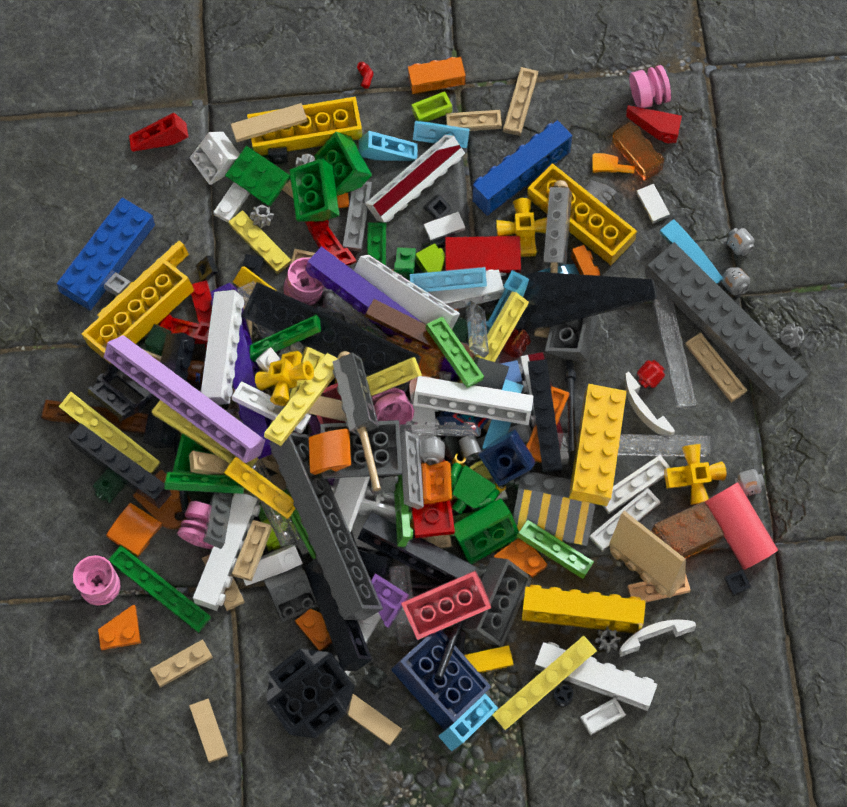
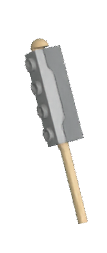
(557, 226)
(357, 404)

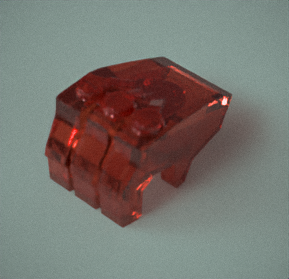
(516, 343)

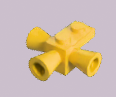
(523, 226)
(284, 376)
(694, 474)

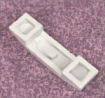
(661, 425)
(678, 626)

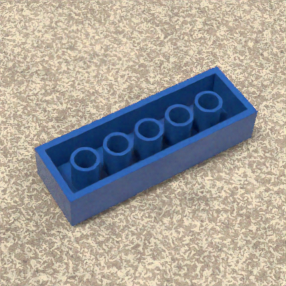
(521, 167)
(106, 253)

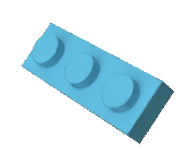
(434, 132)

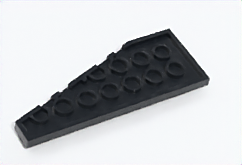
(571, 297)

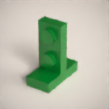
(405, 262)

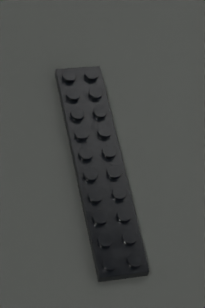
(280, 311)

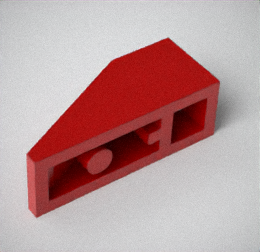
(659, 124)
(160, 133)

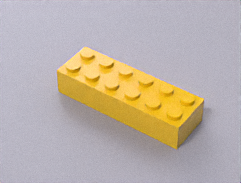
(321, 124)
(589, 218)
(140, 307)
(597, 445)
(583, 609)

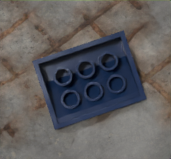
(443, 698)

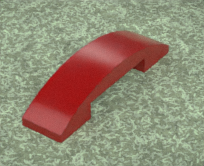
(324, 237)
(197, 331)

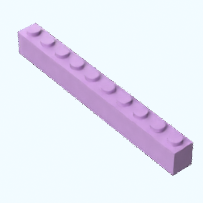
(184, 399)

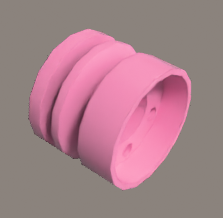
(650, 87)
(297, 278)
(393, 406)
(194, 528)
(89, 574)

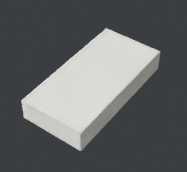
(653, 203)
(444, 226)
(602, 716)

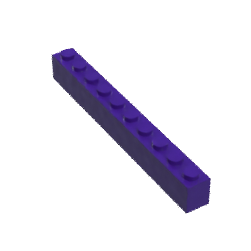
(356, 291)
(245, 372)

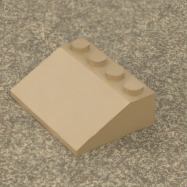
(648, 555)

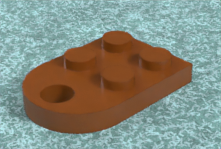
(168, 510)

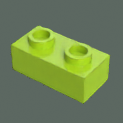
(432, 107)

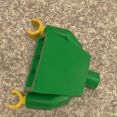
(471, 487)

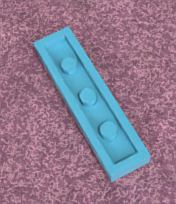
(450, 279)

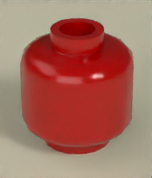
(650, 374)

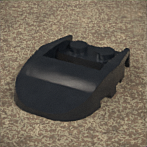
(113, 399)

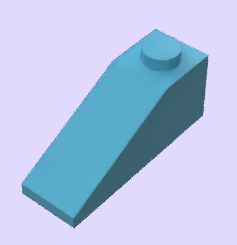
(386, 148)
(468, 722)

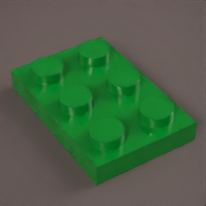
(258, 176)

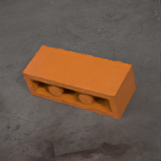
(436, 75)

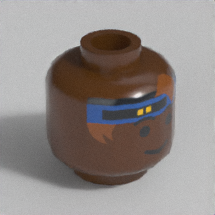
(195, 372)

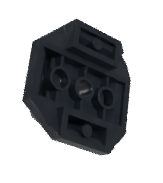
(290, 688)

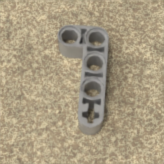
(471, 446)

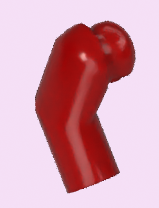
(367, 74)

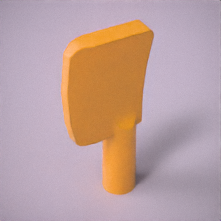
(609, 163)

